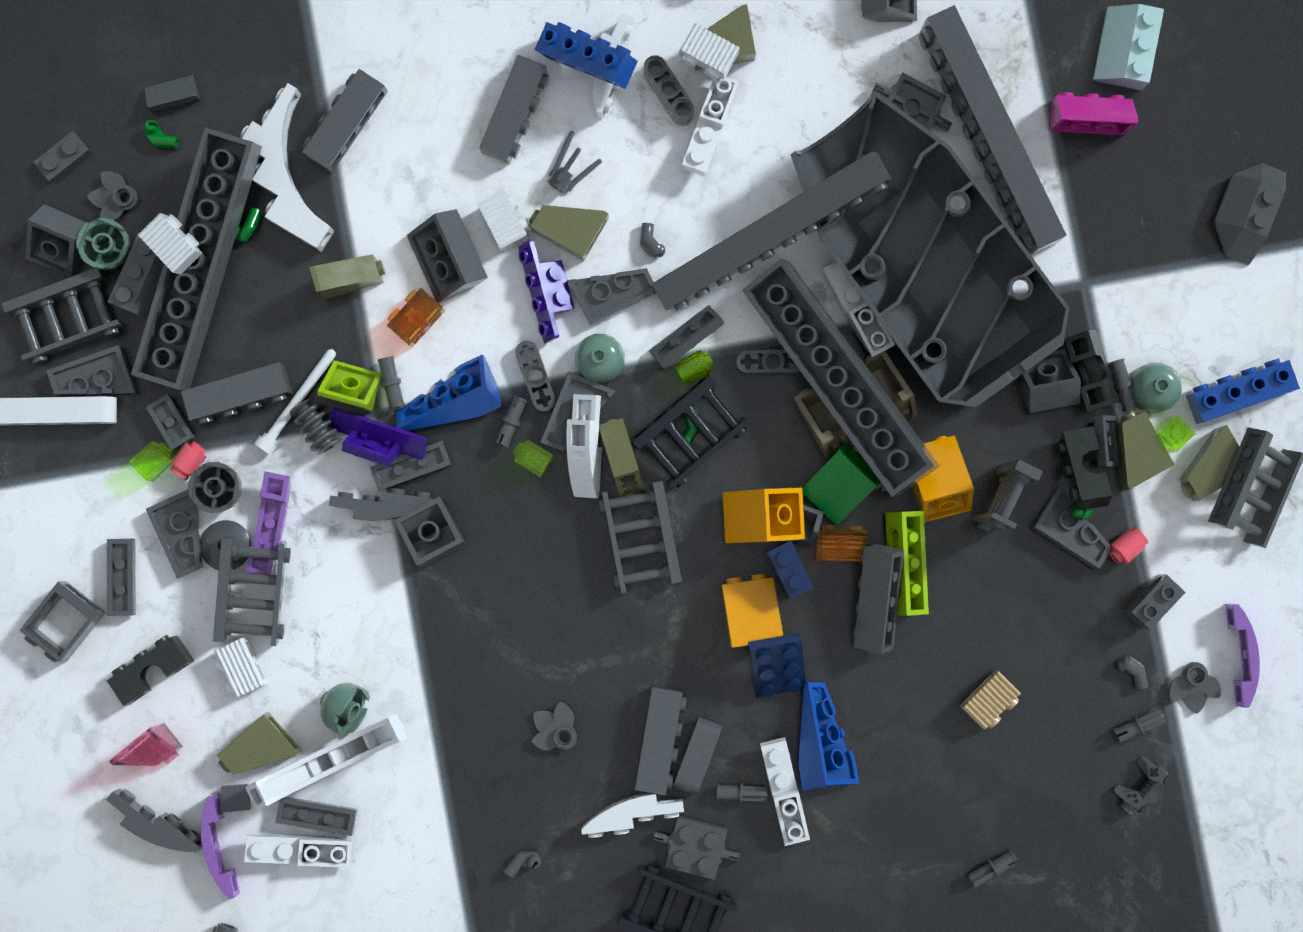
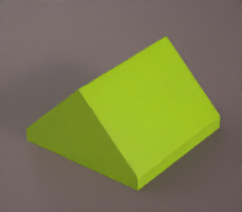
(350, 385)

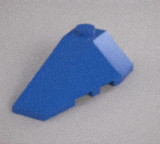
(459, 398)
(822, 751)

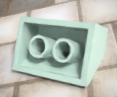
(1128, 45)

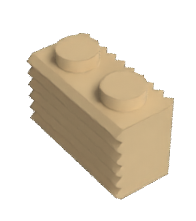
(990, 700)

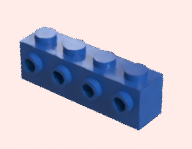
(586, 55)
(1242, 392)

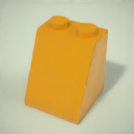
(948, 487)
(763, 515)
(751, 609)

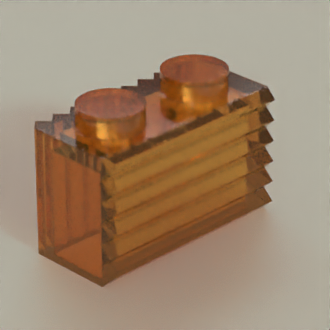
(415, 317)
(840, 544)

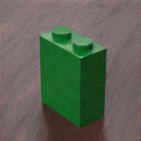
(840, 484)

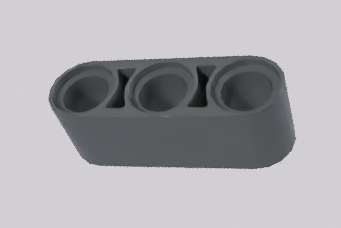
(667, 78)
(697, 755)

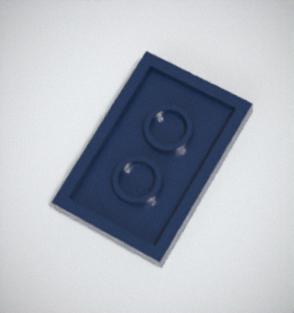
(777, 665)

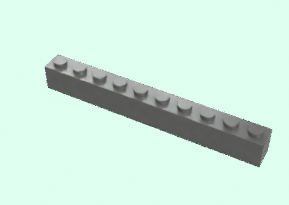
(772, 231)

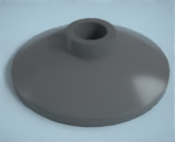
(212, 538)

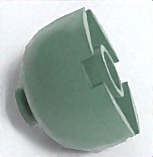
(103, 244)
(599, 358)
(1156, 387)
(343, 707)

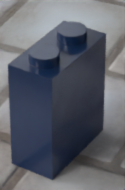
(788, 570)

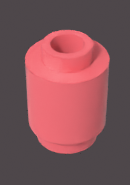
(188, 459)
(1128, 546)

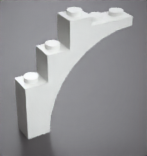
(273, 174)
(326, 761)

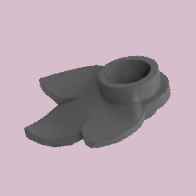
(110, 196)
(1194, 691)
(551, 725)

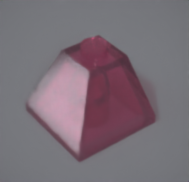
(150, 748)

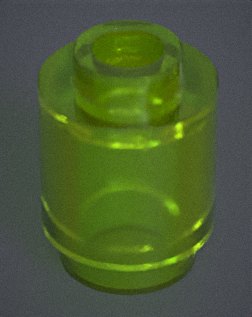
(694, 366)

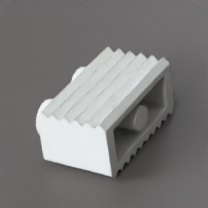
(708, 52)
(503, 220)
(170, 243)
(240, 667)

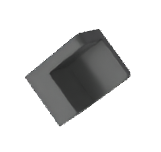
(812, 523)

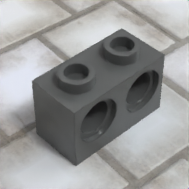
(1154, 601)

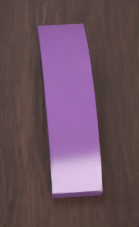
(270, 520)
(1245, 688)
(225, 879)

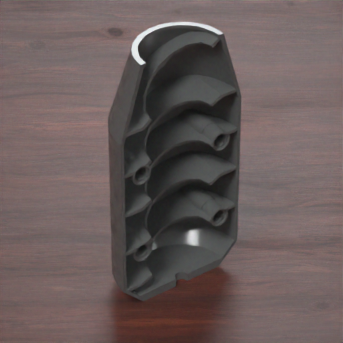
(941, 268)

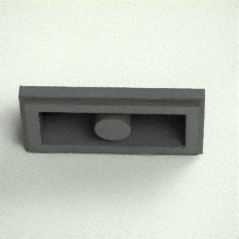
(171, 93)

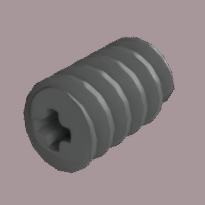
(315, 426)

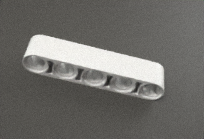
(58, 410)

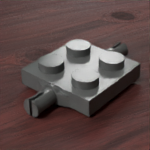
(917, 101)
(696, 847)

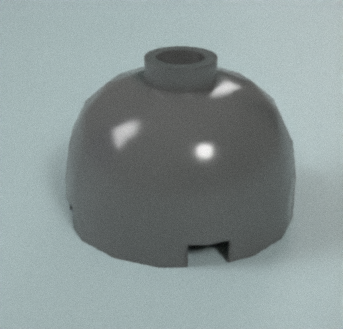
(215, 487)

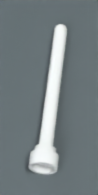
(267, 440)

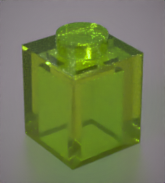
(1174, 433)
(532, 457)
(152, 460)

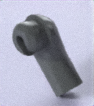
(648, 243)
(1136, 669)
(522, 859)

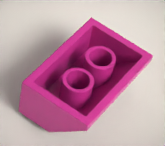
(1092, 114)

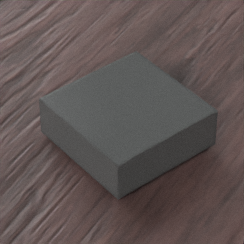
(235, 798)

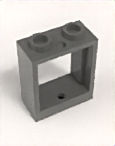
(78, 601)

